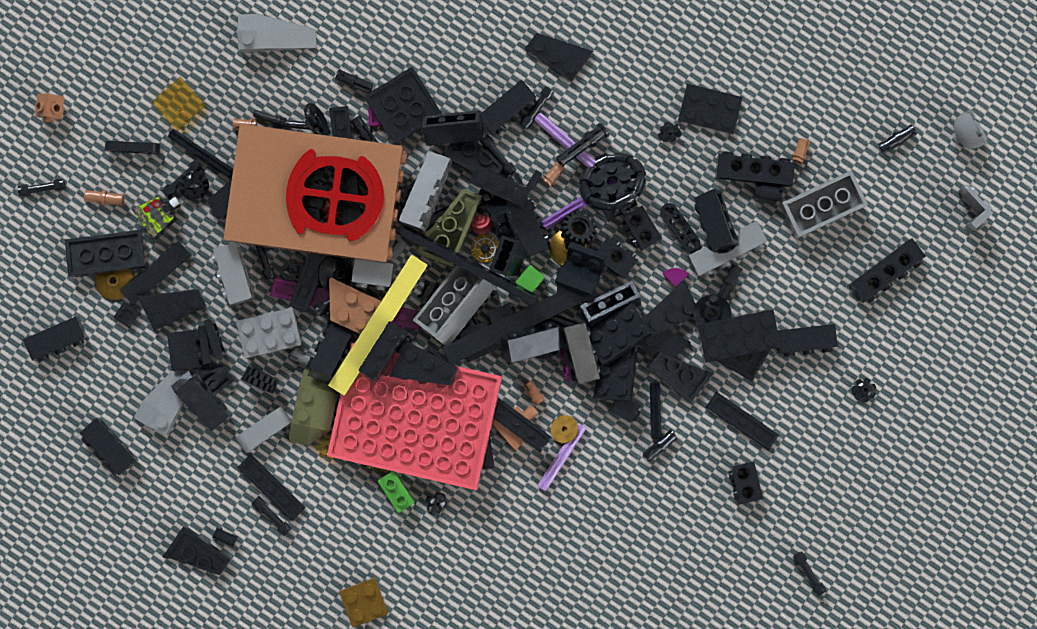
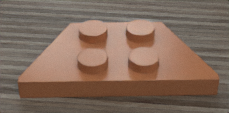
(350, 306)

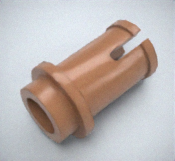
(236, 123)
(800, 151)
(550, 178)
(534, 393)

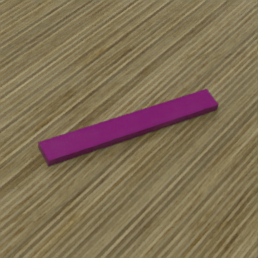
(284, 289)

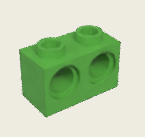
(530, 279)
(396, 491)

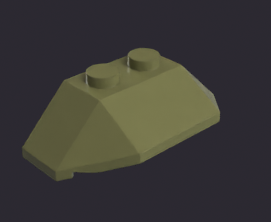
(312, 410)

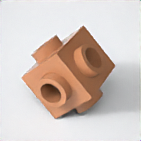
(49, 107)

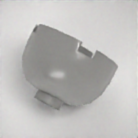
(968, 131)

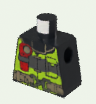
(157, 215)

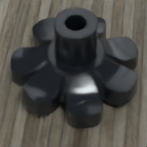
(669, 132)
(859, 389)
(436, 503)

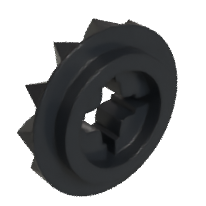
(186, 181)

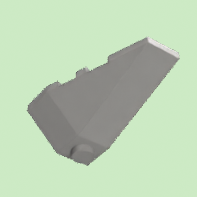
(267, 34)
(162, 405)

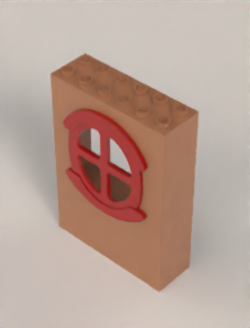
(270, 186)

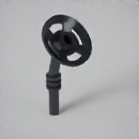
(312, 122)

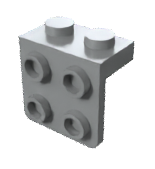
(983, 208)

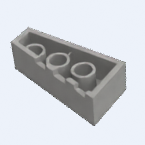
(426, 191)

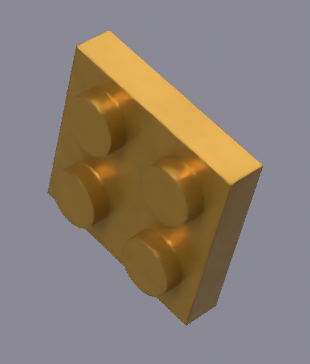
(363, 602)

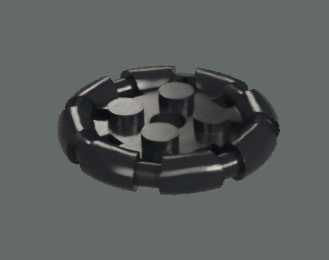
(607, 173)

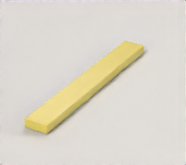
(384, 313)

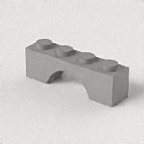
(749, 238)

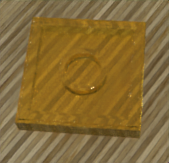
(179, 103)

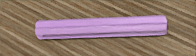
(562, 138)
(560, 459)

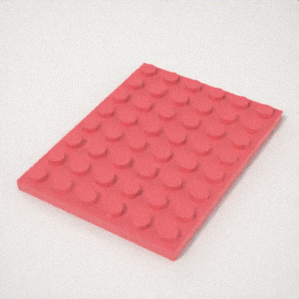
(418, 425)

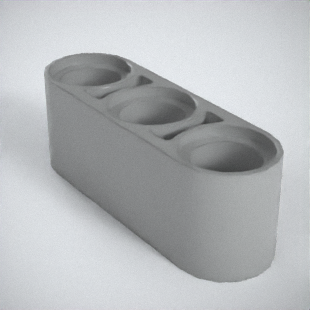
(263, 430)

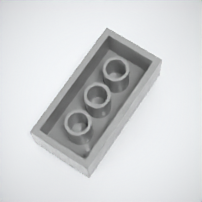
(823, 204)
(453, 304)

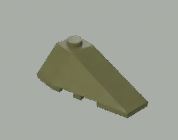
(453, 226)

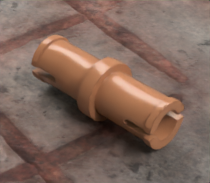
(104, 197)

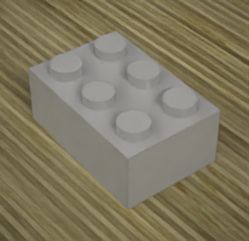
(233, 274)
(269, 333)

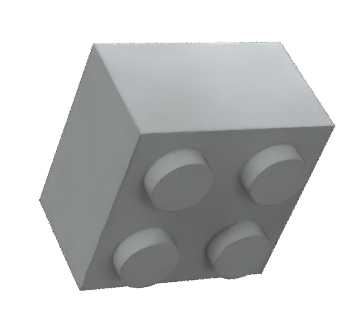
(373, 273)

